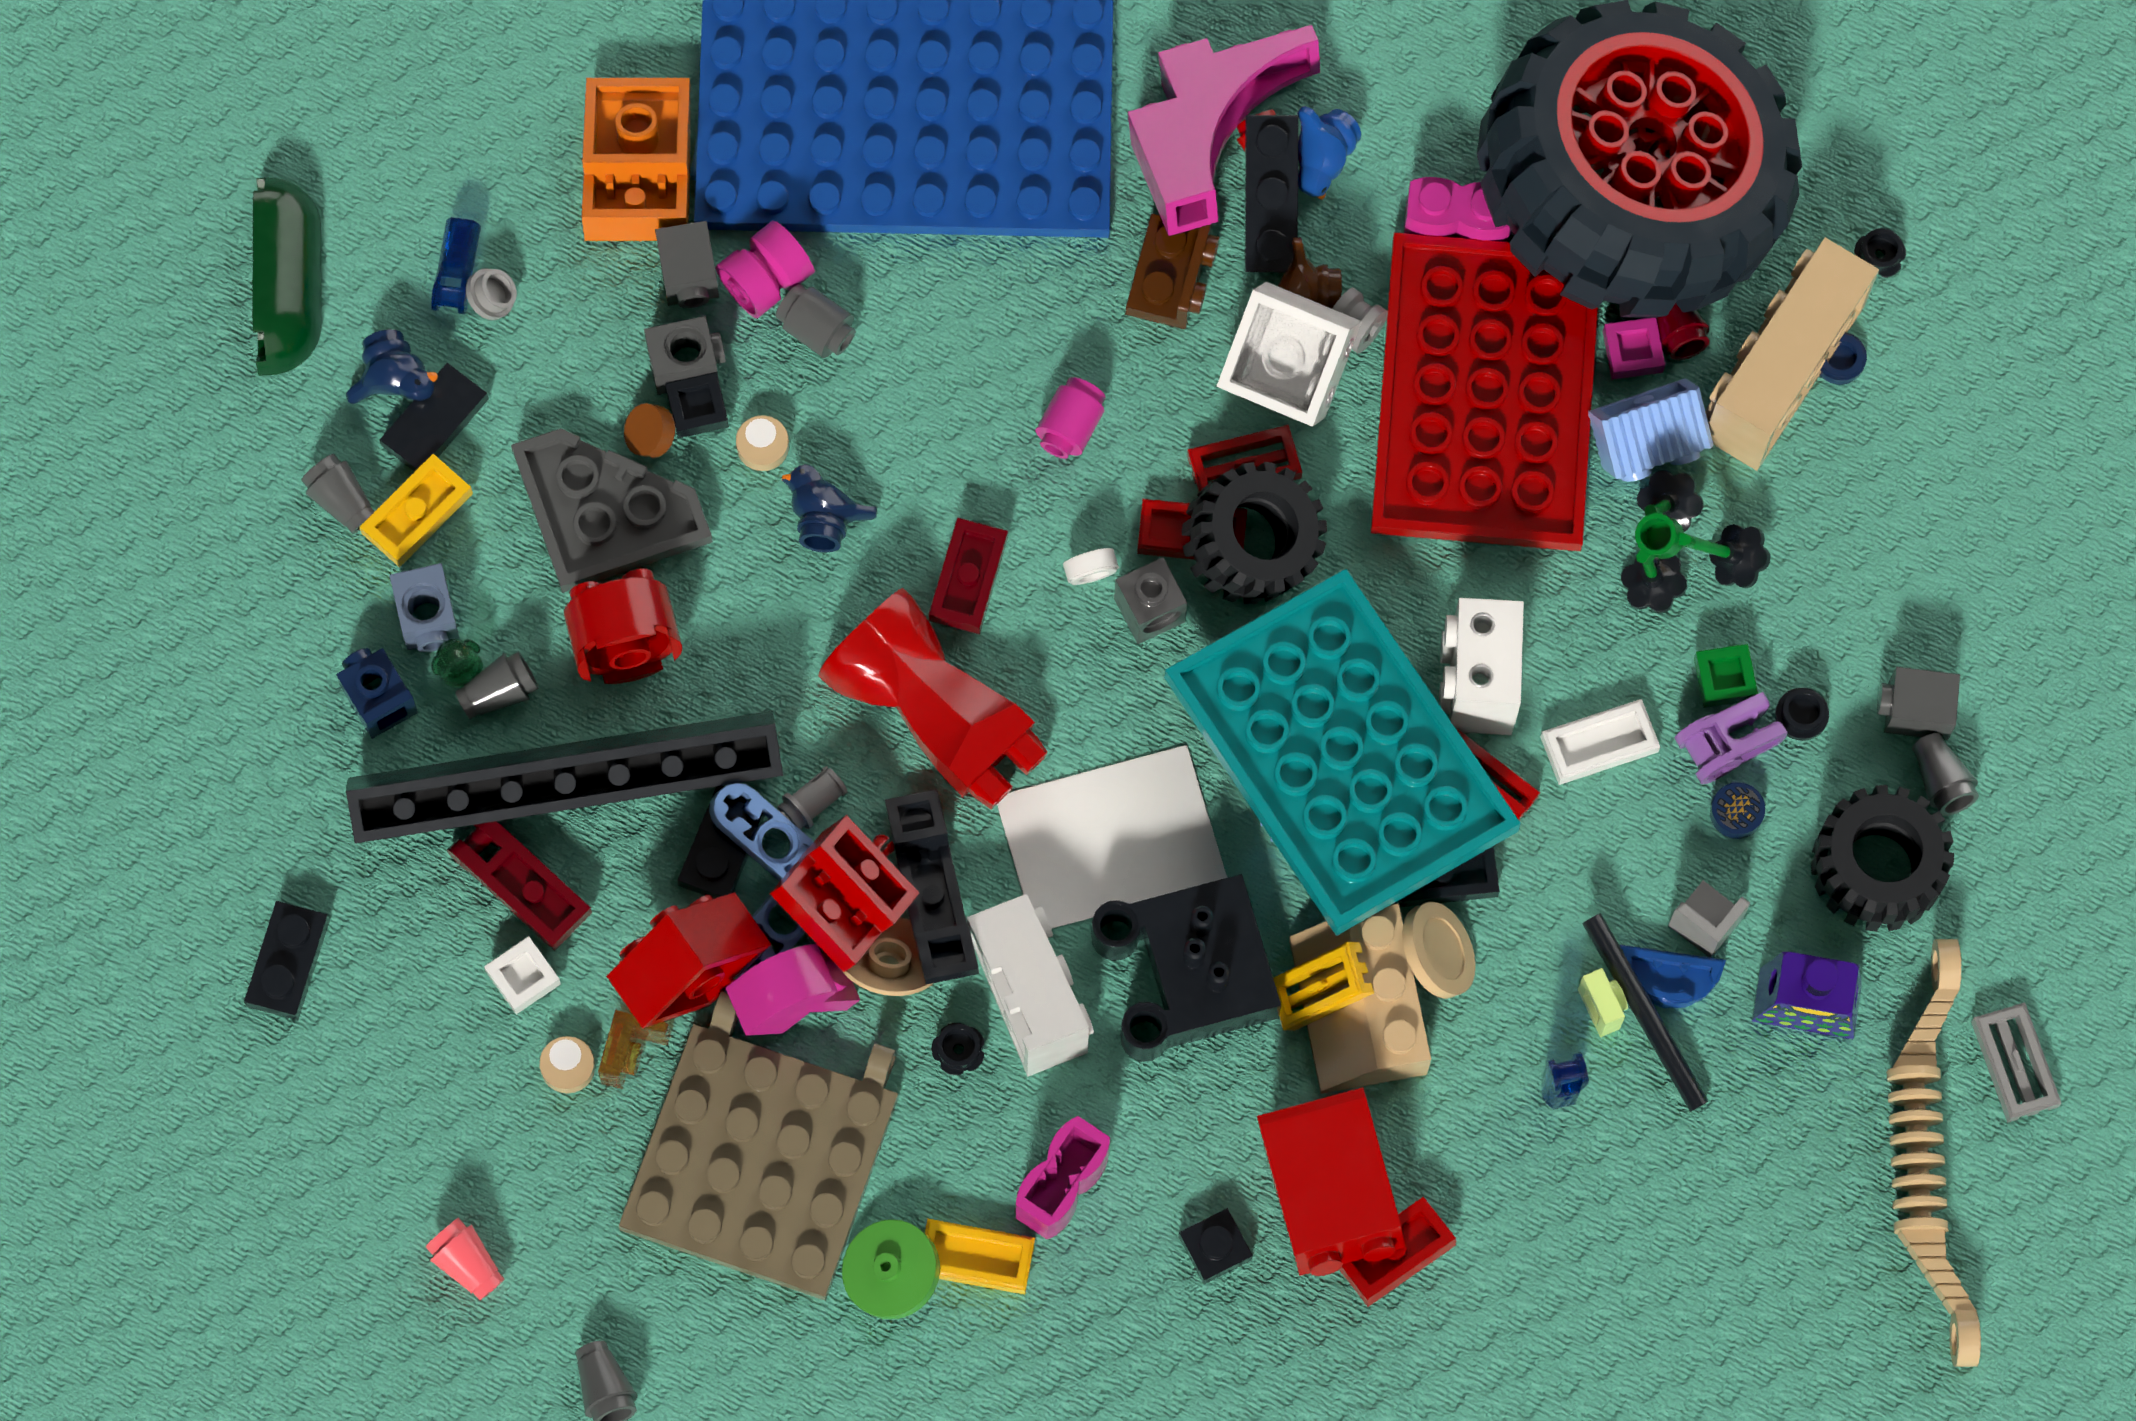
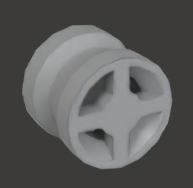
(1372, 317)

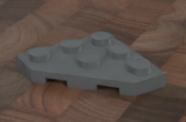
(604, 509)

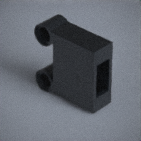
(1202, 959)

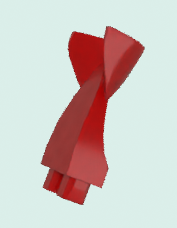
(952, 716)

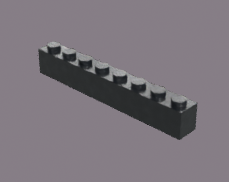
(563, 777)

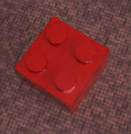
(687, 958)

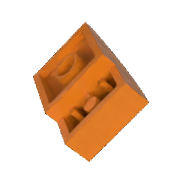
(635, 157)

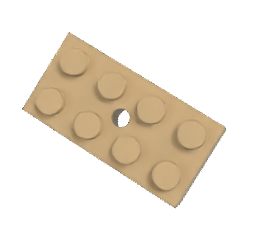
(1788, 351)

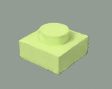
(1603, 1001)

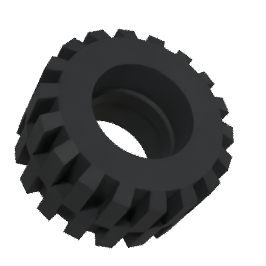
(1284, 507)
(1901, 821)

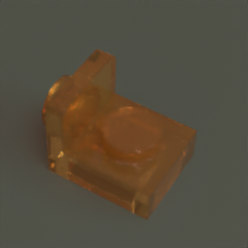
(622, 1052)

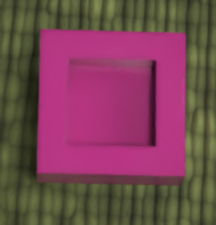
(1633, 348)

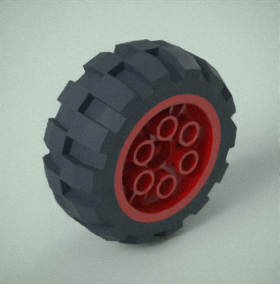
(1720, 191)

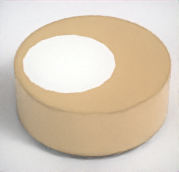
(762, 443)
(567, 1064)

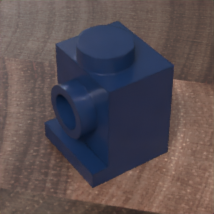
(380, 707)

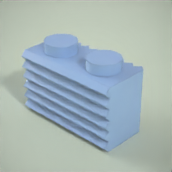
(1651, 430)

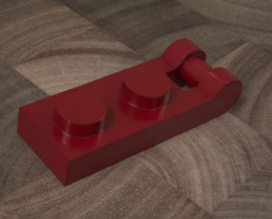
(521, 883)

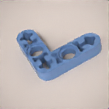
(777, 867)

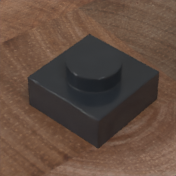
(697, 405)
(1215, 1246)

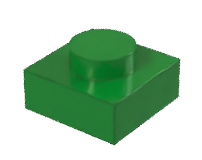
(1725, 675)

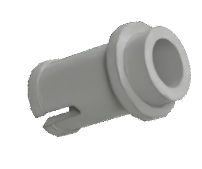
(812, 798)

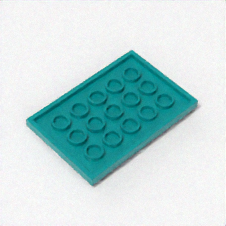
(1341, 751)

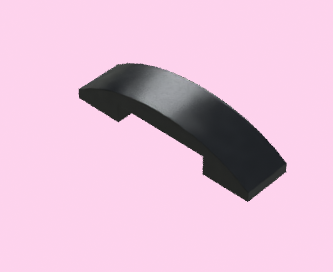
(927, 863)

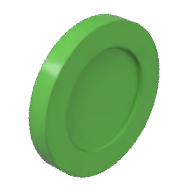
(891, 1269)

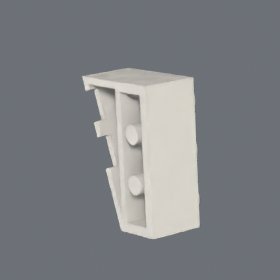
(1030, 984)

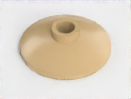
(891, 963)

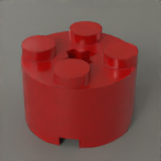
(622, 627)

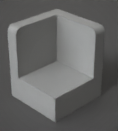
(1707, 918)

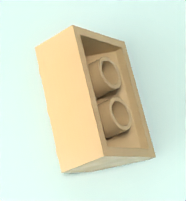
(1380, 1034)

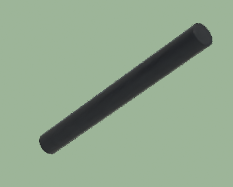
(1645, 1012)

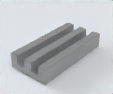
(1997, 1071)

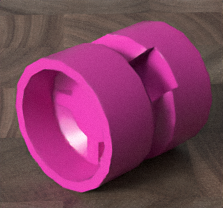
(759, 274)

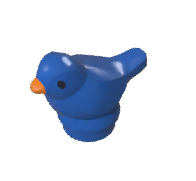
(1324, 148)

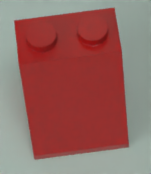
(1331, 1182)

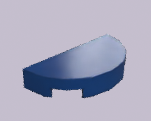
(1673, 977)

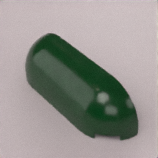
(285, 275)

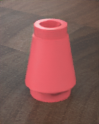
(465, 1259)

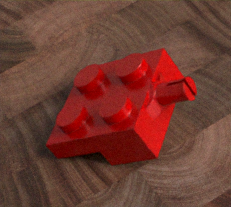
(845, 891)

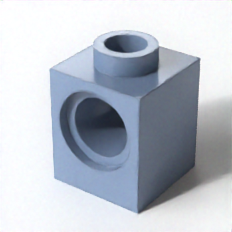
(421, 587)

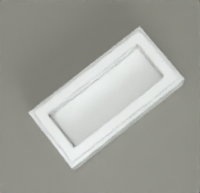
(1600, 741)

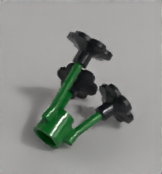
(1660, 535)

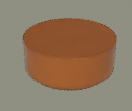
(649, 430)

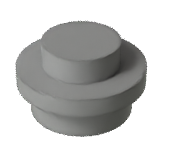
(491, 293)

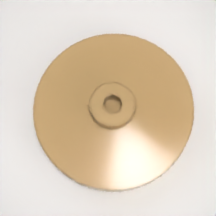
(1438, 950)

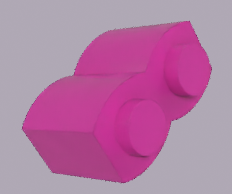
(1450, 210)
(1072, 1167)

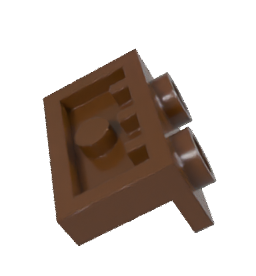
(1169, 274)

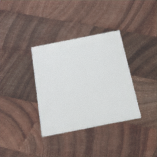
(1111, 836)

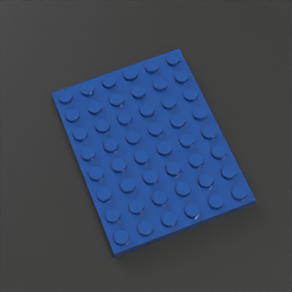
(906, 116)

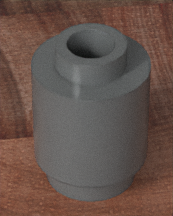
(816, 321)

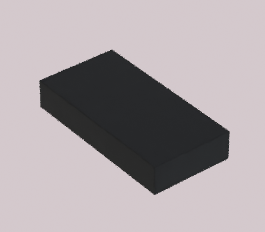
(434, 423)

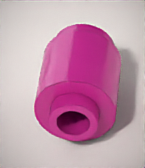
(1071, 418)

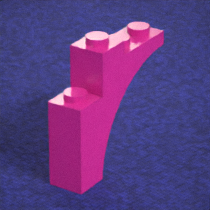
(1205, 102)

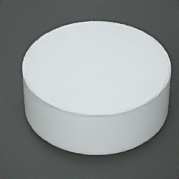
(1091, 566)

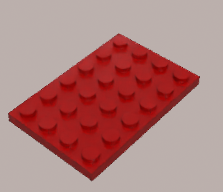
(1482, 399)

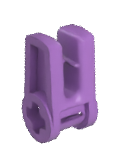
(1716, 751)

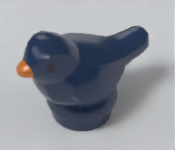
(391, 369)
(822, 509)

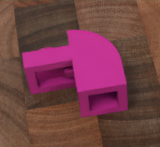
(788, 988)

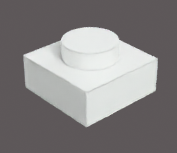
(522, 975)

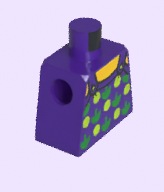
(1809, 994)

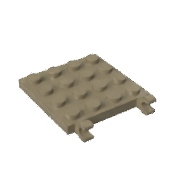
(760, 1157)

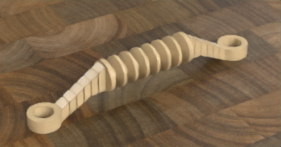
(1921, 1232)

